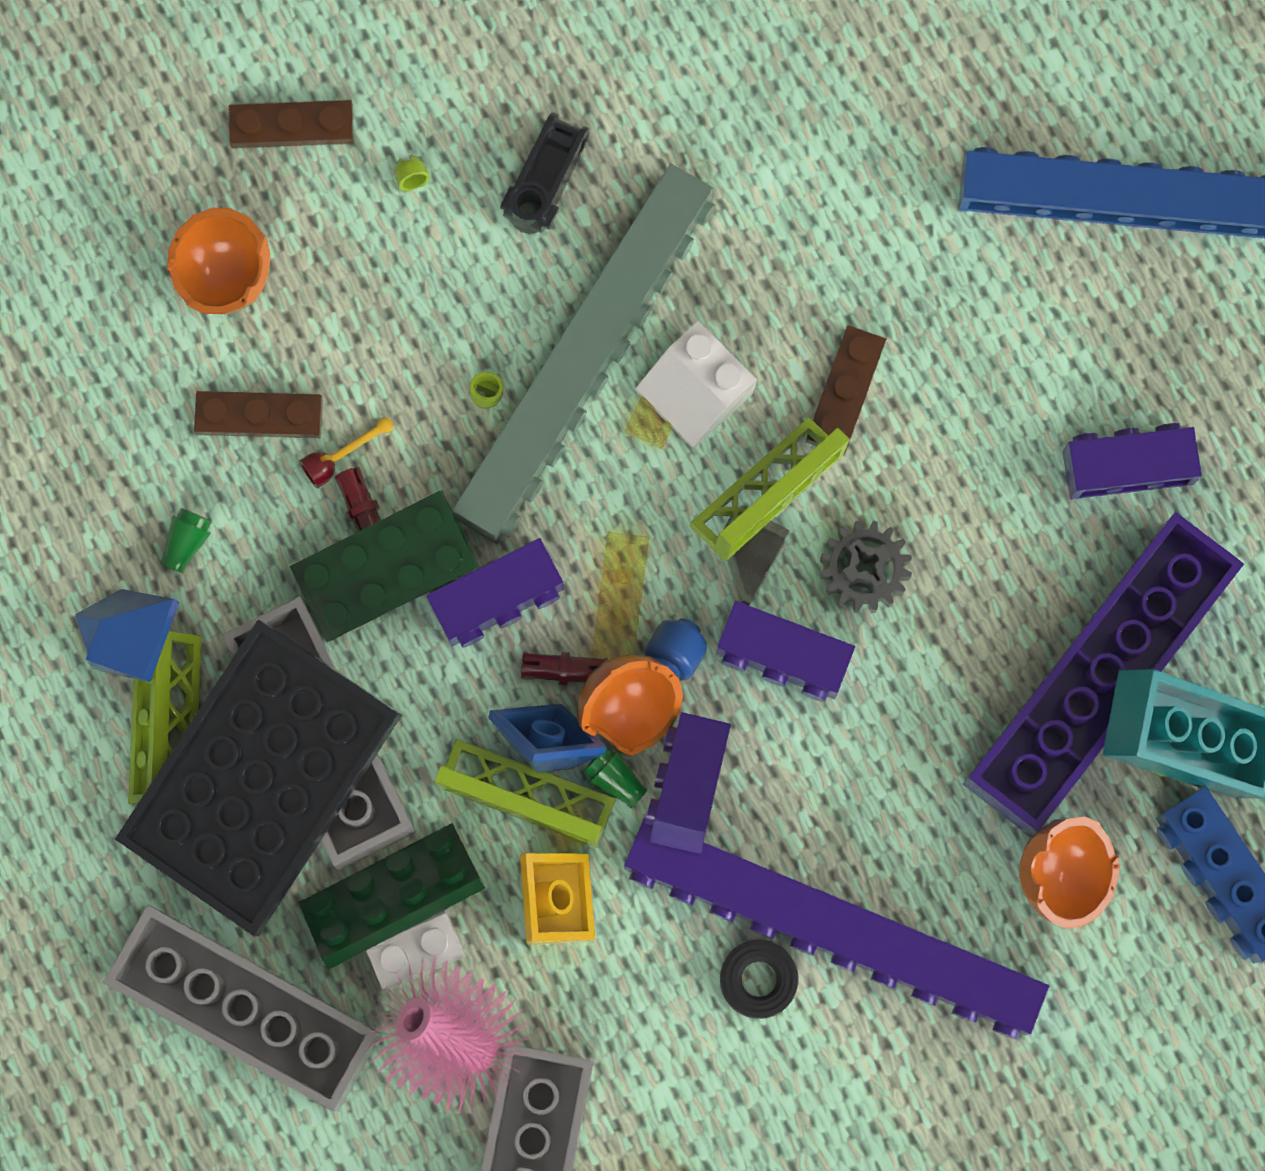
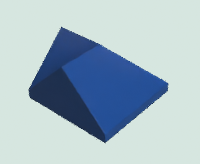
(127, 632)
(547, 737)

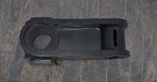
(545, 175)

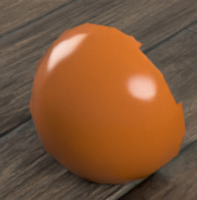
(219, 261)
(630, 702)
(1069, 871)

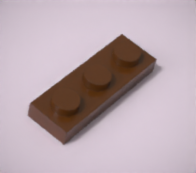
(291, 124)
(848, 382)
(258, 414)

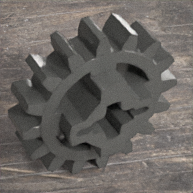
(876, 583)

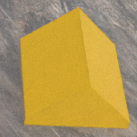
(557, 898)

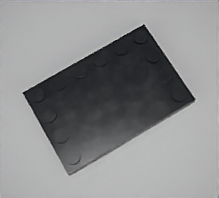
(258, 777)

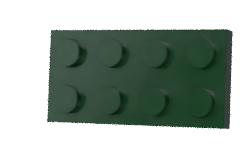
(384, 566)
(390, 896)

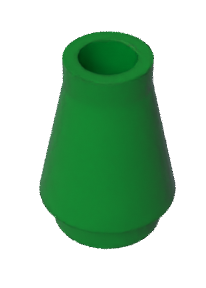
(184, 539)
(615, 777)

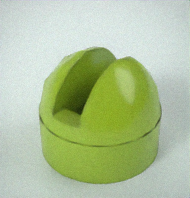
(411, 173)
(488, 384)

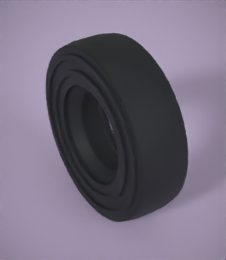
(778, 960)

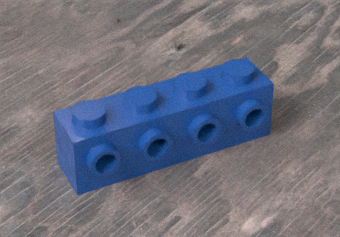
(1222, 867)

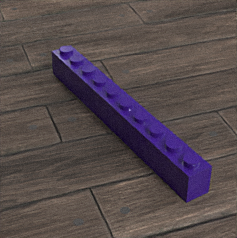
(841, 930)

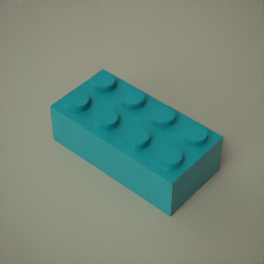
(1187, 733)

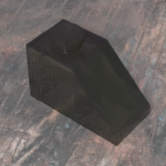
(755, 559)

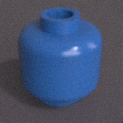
(677, 646)

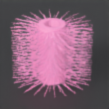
(446, 1035)

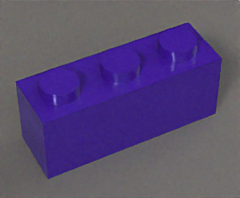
(1131, 461)
(496, 594)
(784, 652)
(687, 782)

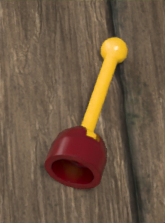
(321, 467)

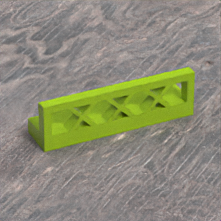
(774, 495)
(153, 708)
(519, 806)

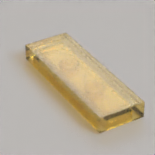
(620, 595)

